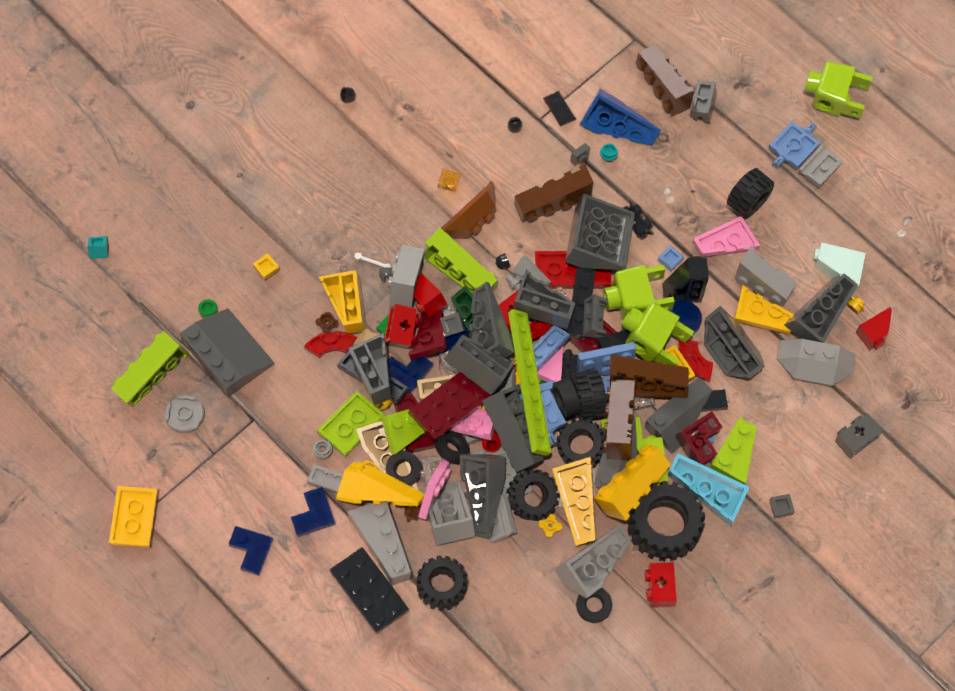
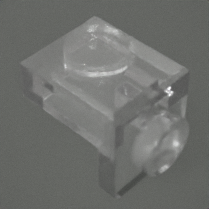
(427, 464)

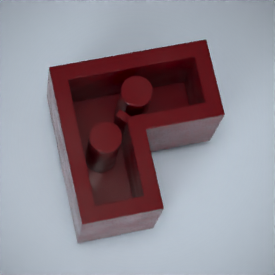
(695, 439)

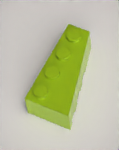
(456, 262)
(149, 368)

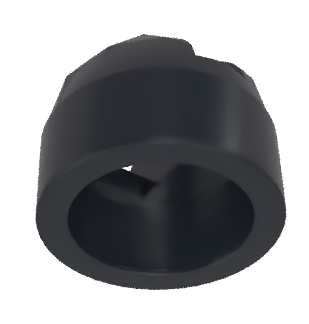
(347, 94)
(514, 127)
(502, 261)

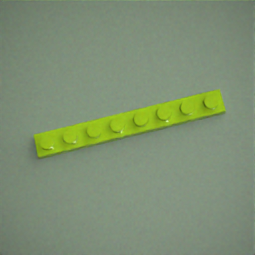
(529, 383)

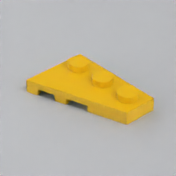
(760, 313)

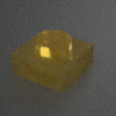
(449, 180)

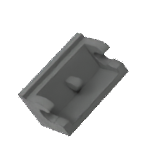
(704, 101)
(593, 316)

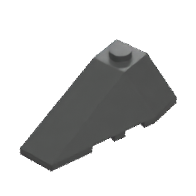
(484, 483)

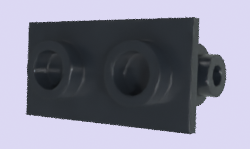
(642, 225)
(569, 364)

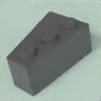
(543, 302)
(372, 367)

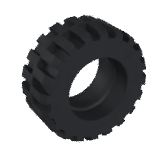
(661, 545)

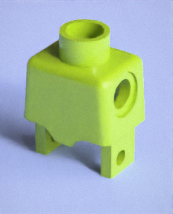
(832, 89)
(633, 288)
(652, 329)

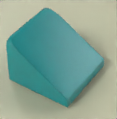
(98, 247)

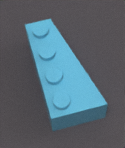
(712, 488)

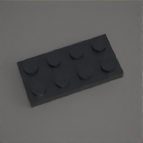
(369, 590)

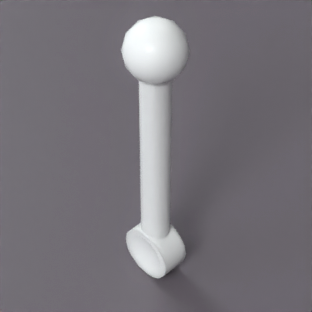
(358, 256)

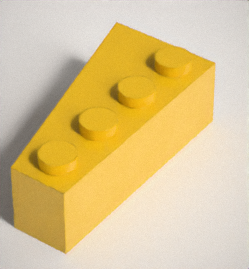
(632, 482)
(577, 495)

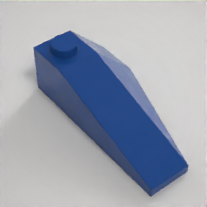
(615, 118)

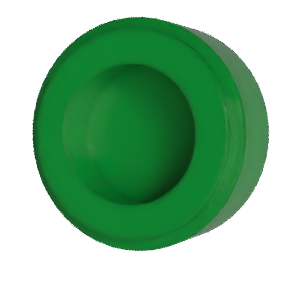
(207, 308)

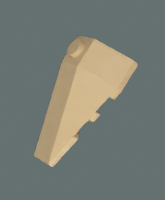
(377, 447)

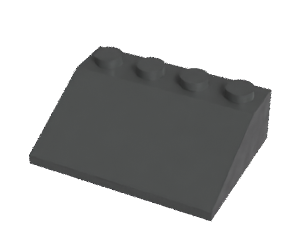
(599, 235)
(226, 351)

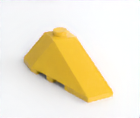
(369, 483)

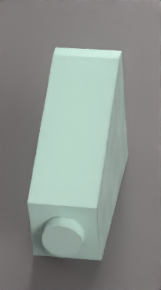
(839, 260)

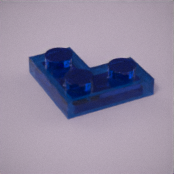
(415, 370)
(317, 517)
(256, 547)

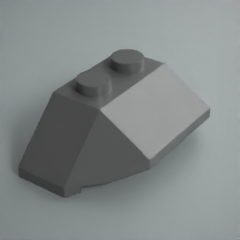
(731, 345)

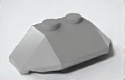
(815, 361)

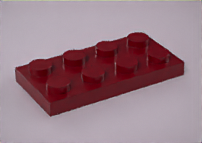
(448, 405)

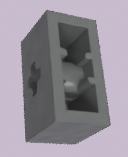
(868, 433)

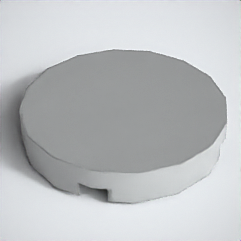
(184, 414)

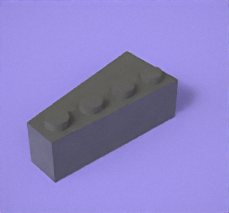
(822, 311)
(511, 425)

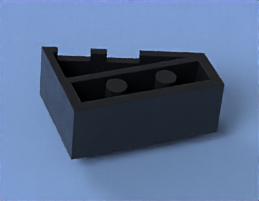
(688, 281)

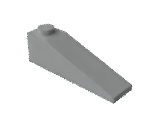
(589, 567)

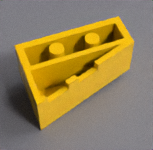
(347, 299)

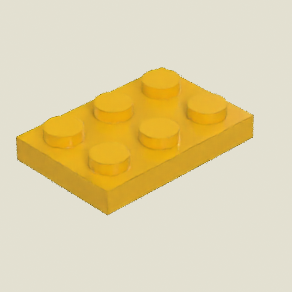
(133, 517)

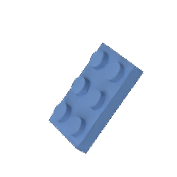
(600, 358)

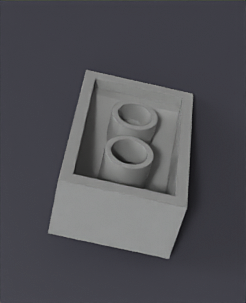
(450, 515)

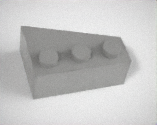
(405, 275)
(764, 279)

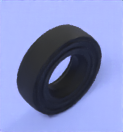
(446, 452)
(411, 459)
(599, 616)

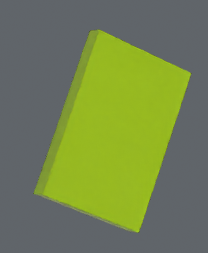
(342, 425)

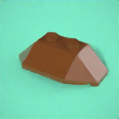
(472, 215)

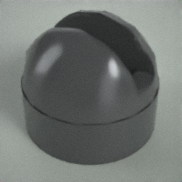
(385, 273)

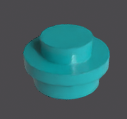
(609, 152)

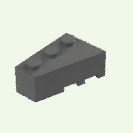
(479, 364)

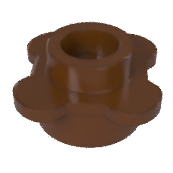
(327, 316)
(411, 512)

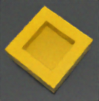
(266, 266)

